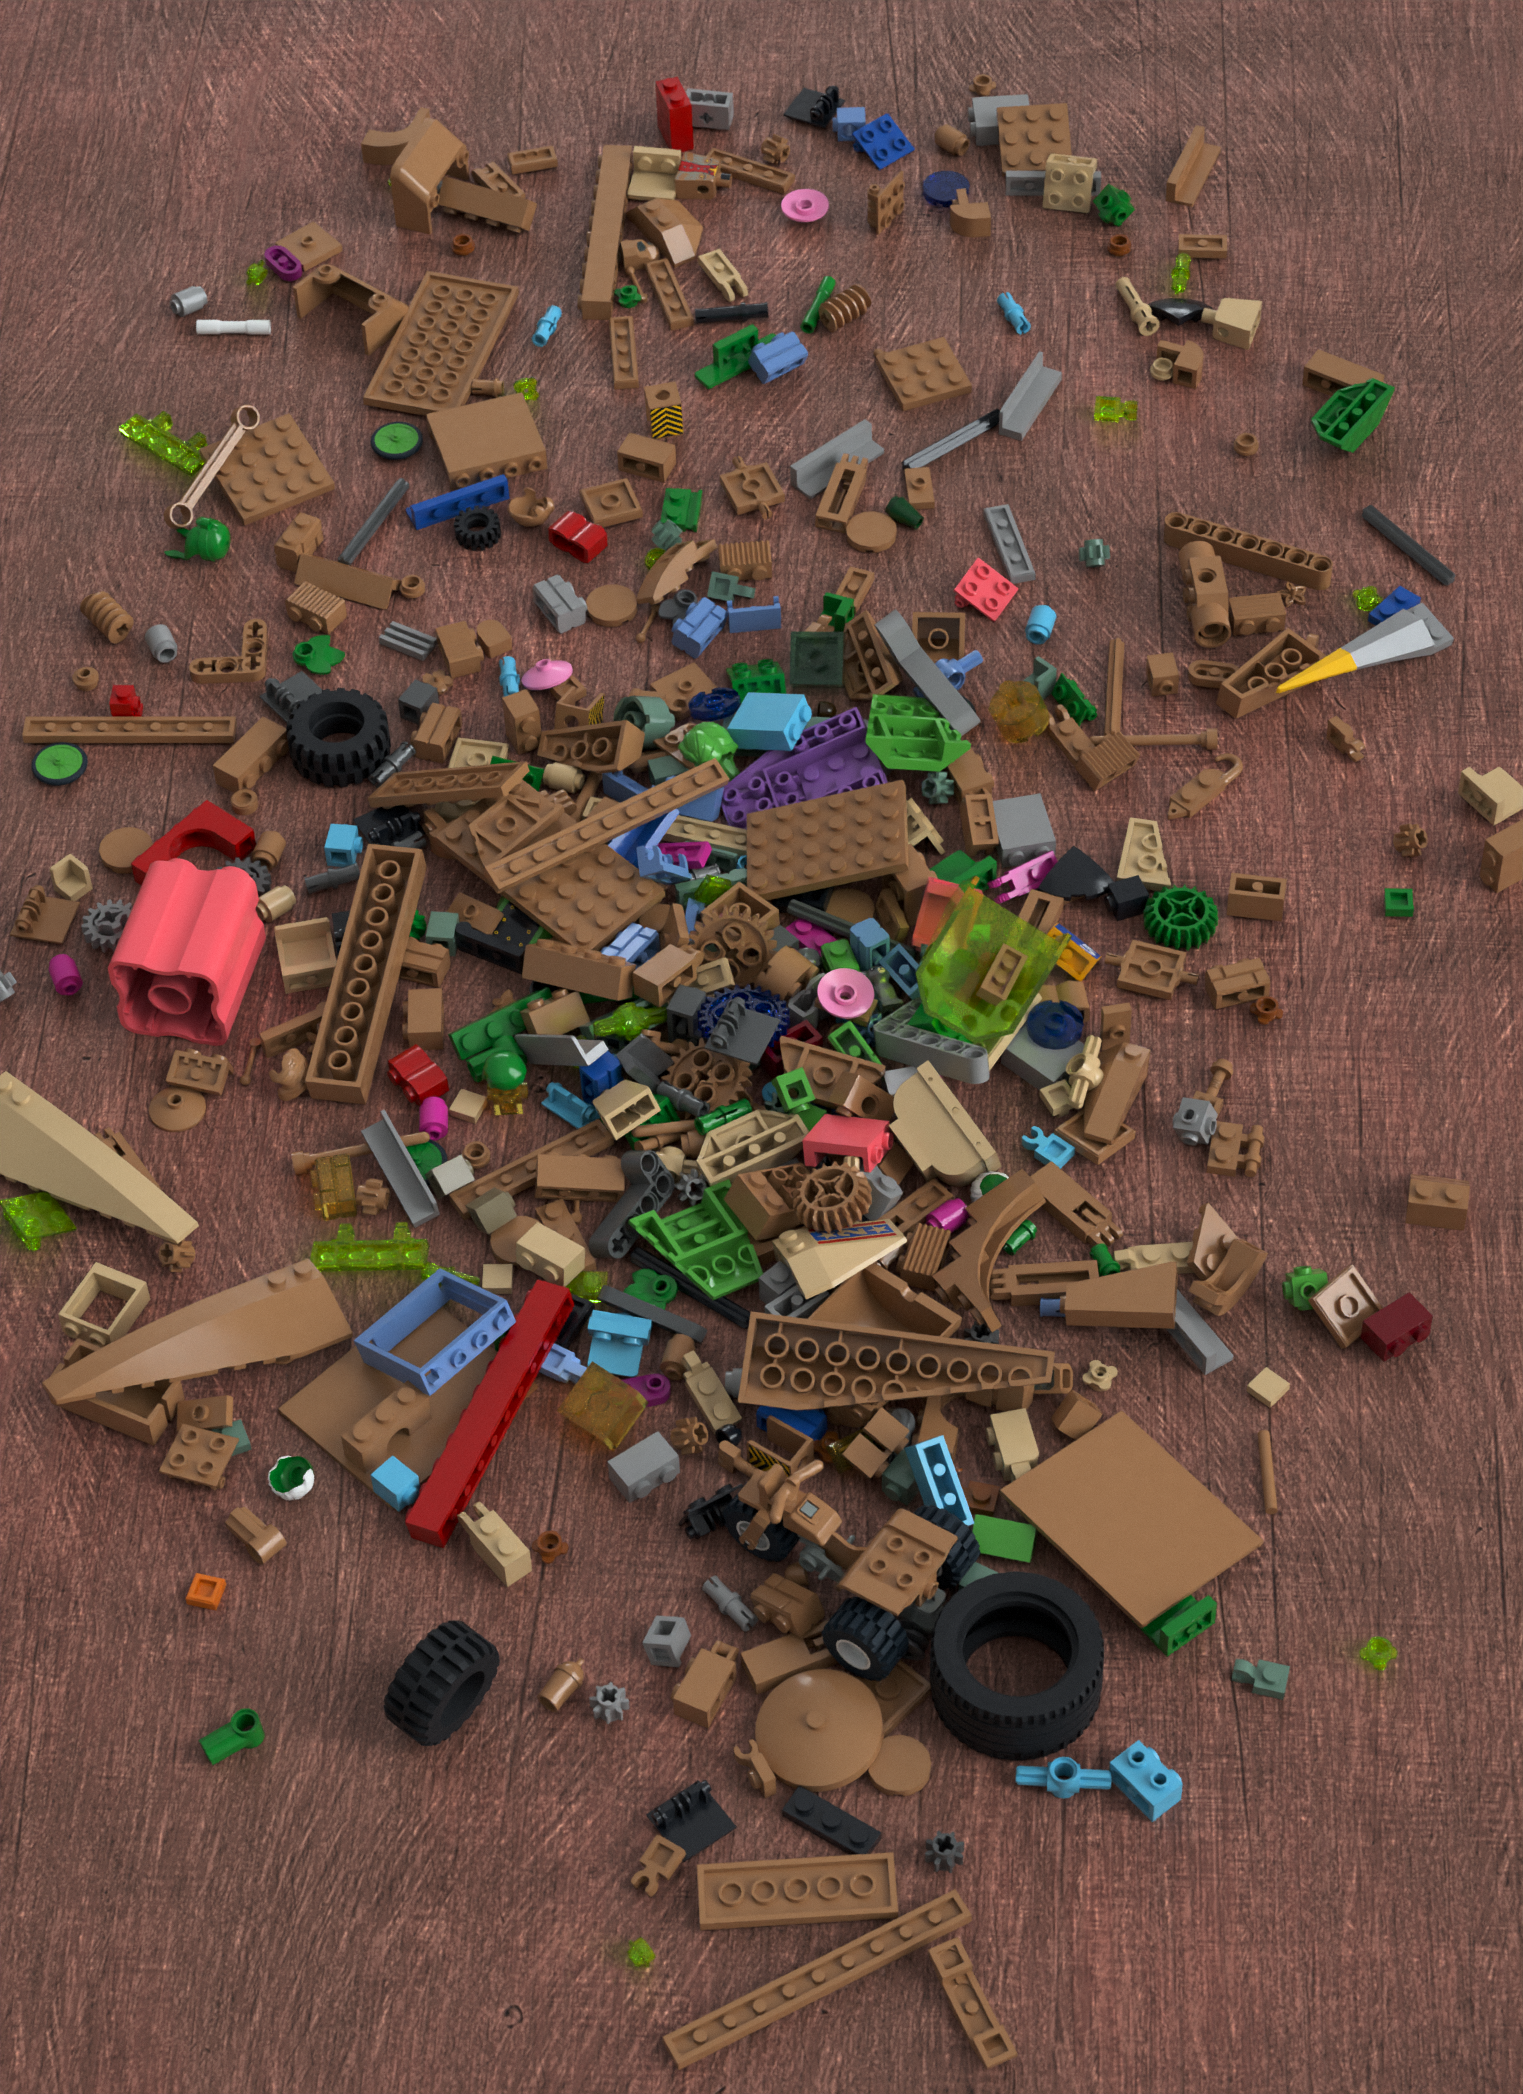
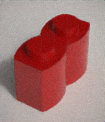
(577, 536)
(417, 1075)

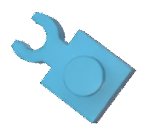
(1049, 1148)

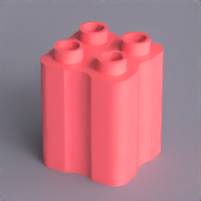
(187, 952)

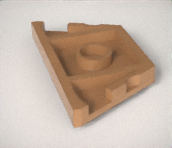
(510, 826)
(824, 1067)

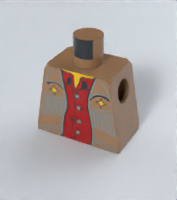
(700, 177)

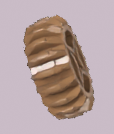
(832, 1197)

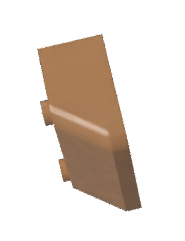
(419, 170)
(329, 279)

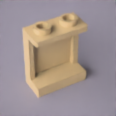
(306, 954)

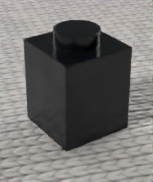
(1126, 898)

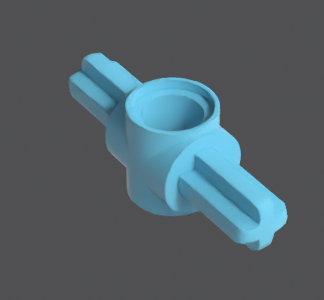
(1061, 1788)

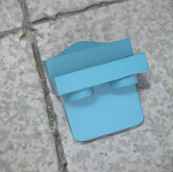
(618, 1341)

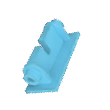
(569, 1106)

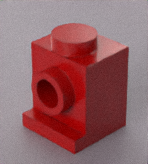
(125, 702)

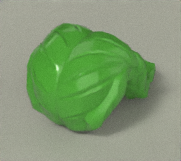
(708, 742)

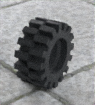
(474, 518)

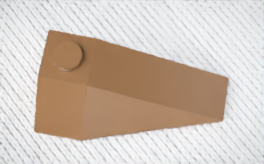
(594, 747)
(1108, 1104)

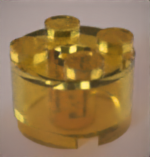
(1018, 711)

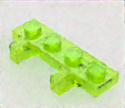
(154, 437)
(370, 1255)

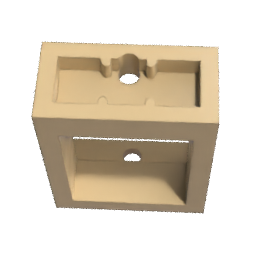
(114, 1283)

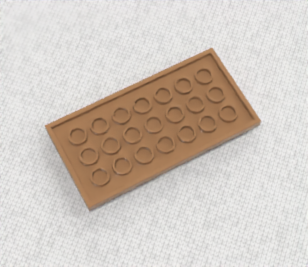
(441, 344)
(575, 901)

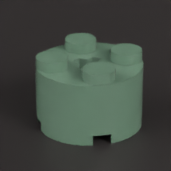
(647, 714)

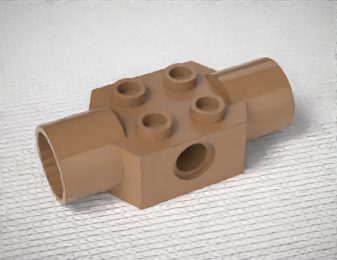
(1205, 593)

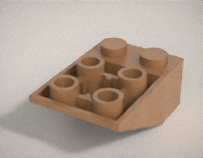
(765, 1199)

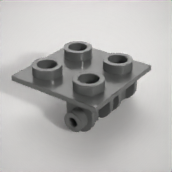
(287, 695)
(742, 1032)

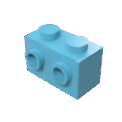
(1146, 1780)

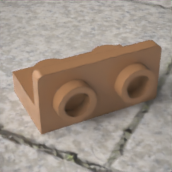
(199, 1072)

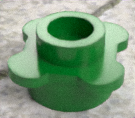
(628, 296)

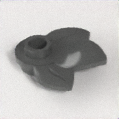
(677, 607)

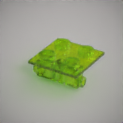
(35, 1217)

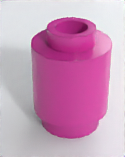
(65, 974)
(434, 1118)
(948, 1215)

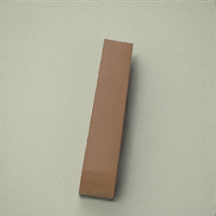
(1251, 551)

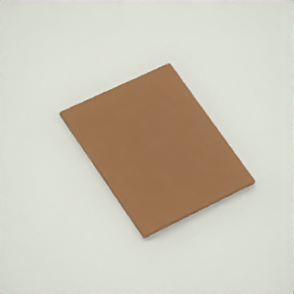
(354, 1388)
(1131, 1518)

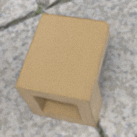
(71, 878)

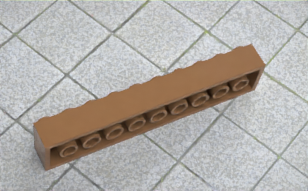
(366, 974)

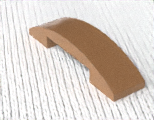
(970, 2004)

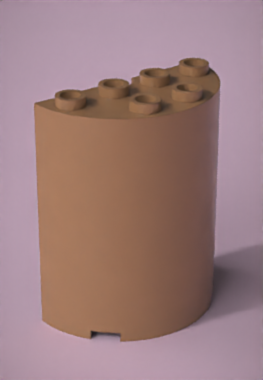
(884, 1302)

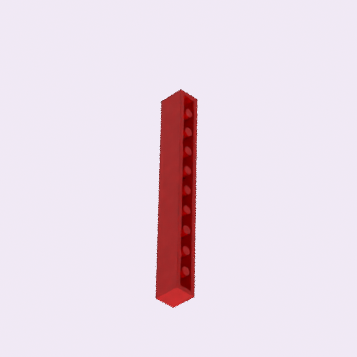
(489, 1414)

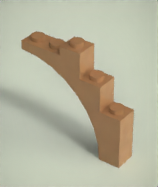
(976, 1249)

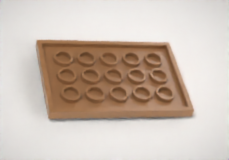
(828, 841)

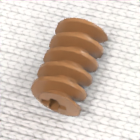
(844, 307)
(107, 616)

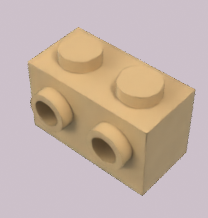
(550, 1255)

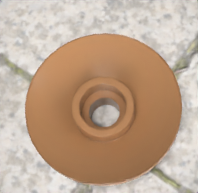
(177, 1109)

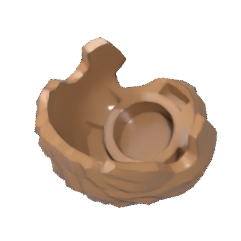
(529, 510)
(292, 1075)

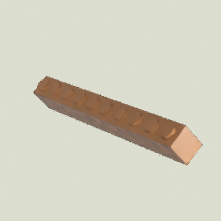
(605, 233)

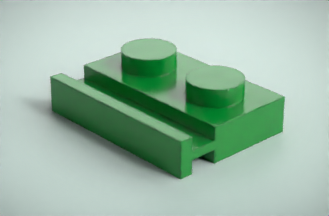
(682, 508)

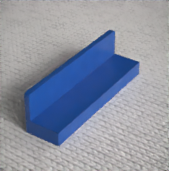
(450, 504)
(644, 835)

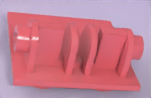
(984, 590)

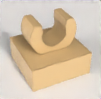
(1056, 1098)

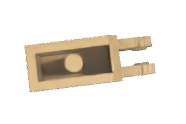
(1013, 1443)
(497, 1544)

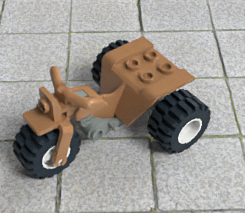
(891, 1573)

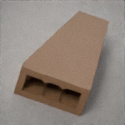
(1124, 1299)

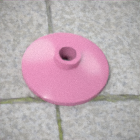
(805, 205)
(546, 674)
(849, 984)

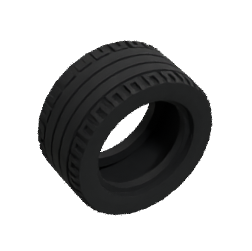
(1026, 1607)

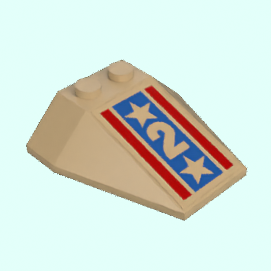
(826, 1259)

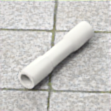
(250, 327)

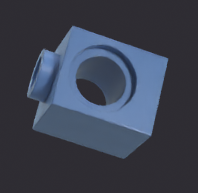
(848, 121)

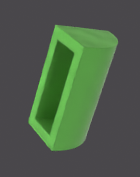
(1005, 1538)

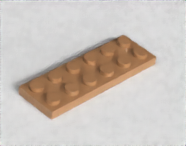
(449, 785)
(797, 1891)

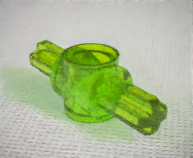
(629, 1021)

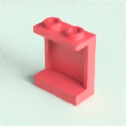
(933, 904)
(848, 1137)

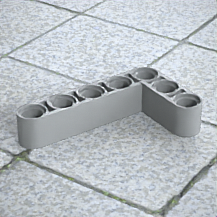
(925, 674)
(915, 1046)

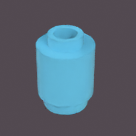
(1040, 624)

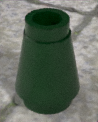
(903, 512)

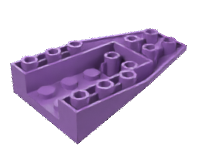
(823, 763)

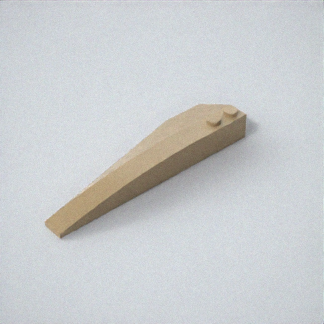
(73, 1165)

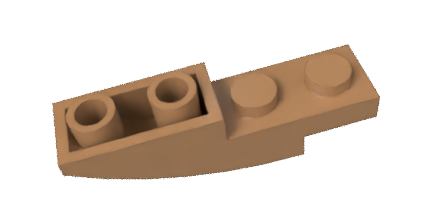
(671, 569)

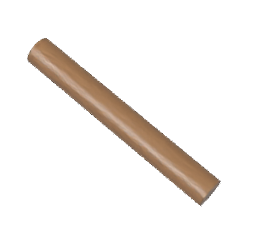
(1267, 1472)

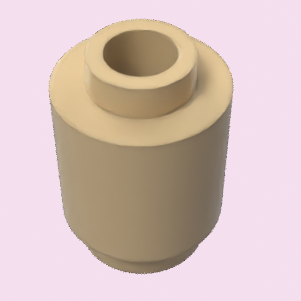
(564, 777)
(275, 903)

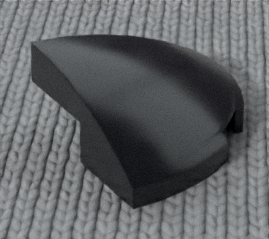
(1178, 310)
(1075, 877)

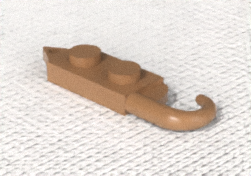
(1203, 788)

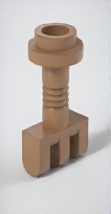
(668, 1048)
(1221, 1071)
(730, 1459)

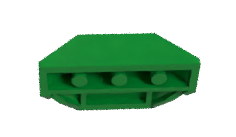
(1352, 414)

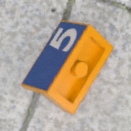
(1077, 956)

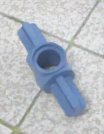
(956, 670)

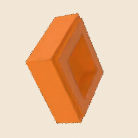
(205, 1591)

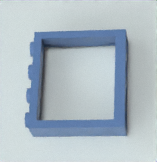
(415, 1310)

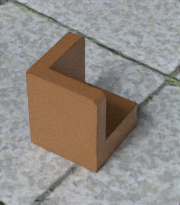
(1076, 1415)

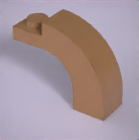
(385, 147)
(1231, 1278)

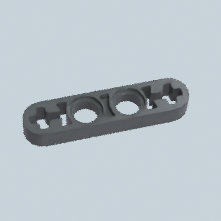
(659, 1317)

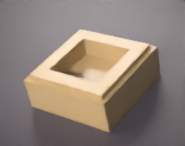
(468, 1106)
(498, 1278)
(1268, 1387)

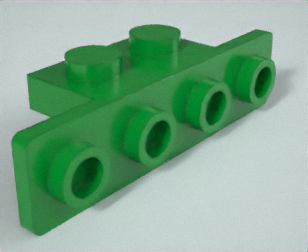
(731, 356)

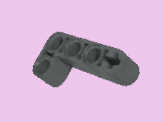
(648, 1191)

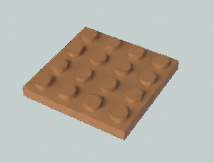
(270, 470)

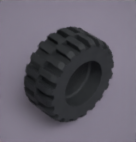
(331, 714)
(441, 1683)

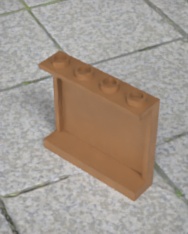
(487, 440)

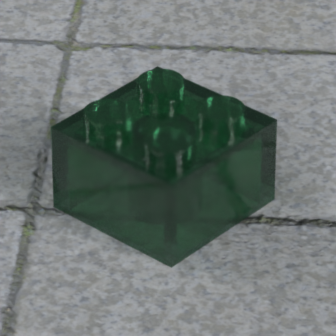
(817, 659)

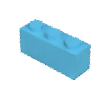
(938, 1477)

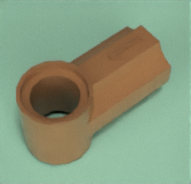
(260, 1540)

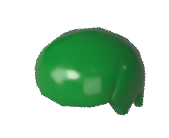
(504, 1070)

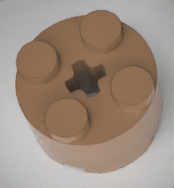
(787, 974)

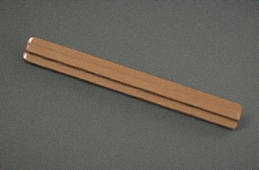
(1114, 687)

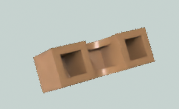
(368, 1439)

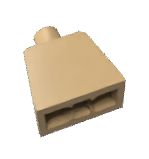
(1234, 321)
(625, 1107)

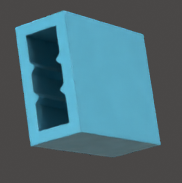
(770, 721)

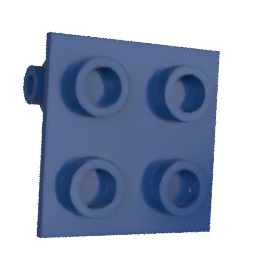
(882, 141)

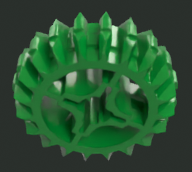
(1180, 923)

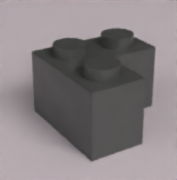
(683, 1014)

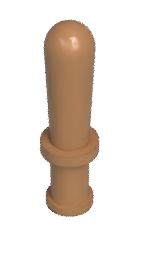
(658, 1141)

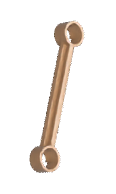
(212, 466)

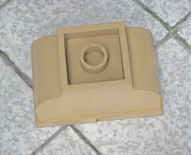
(939, 1131)

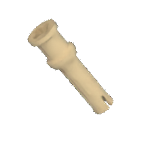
(1140, 312)

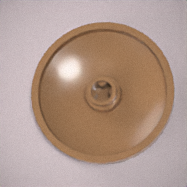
(819, 1730)

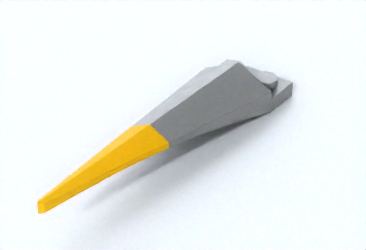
(1399, 637)

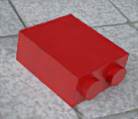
(674, 114)

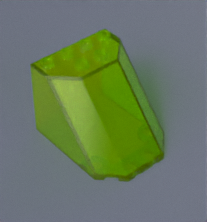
(962, 954)

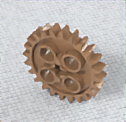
(751, 936)
(707, 1079)

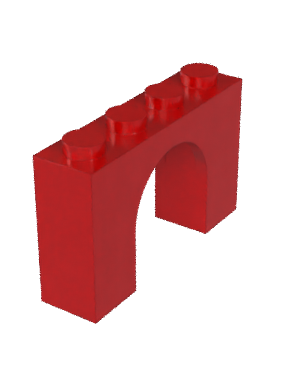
(202, 827)

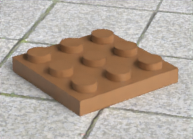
(1031, 135)
(923, 374)

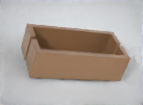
(135, 1411)

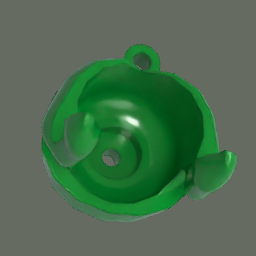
(208, 539)

